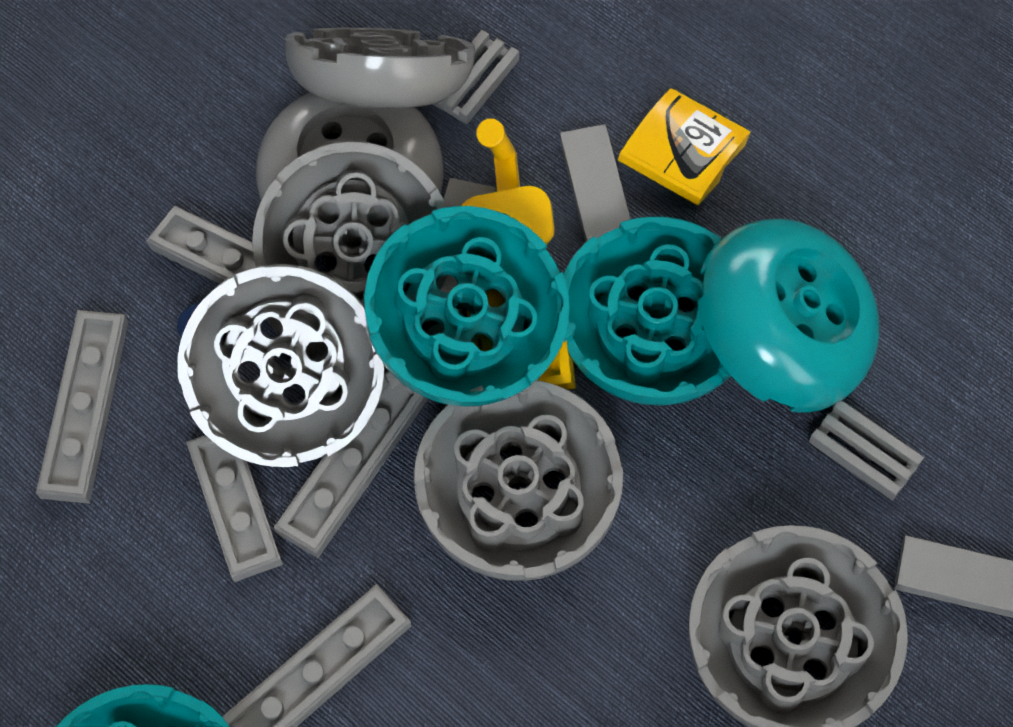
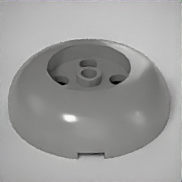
(379, 66)
(310, 119)
(354, 179)
(253, 415)
(554, 434)
(807, 574)

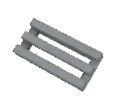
(493, 49)
(876, 435)

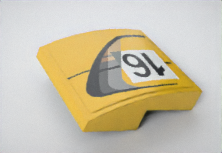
(684, 146)

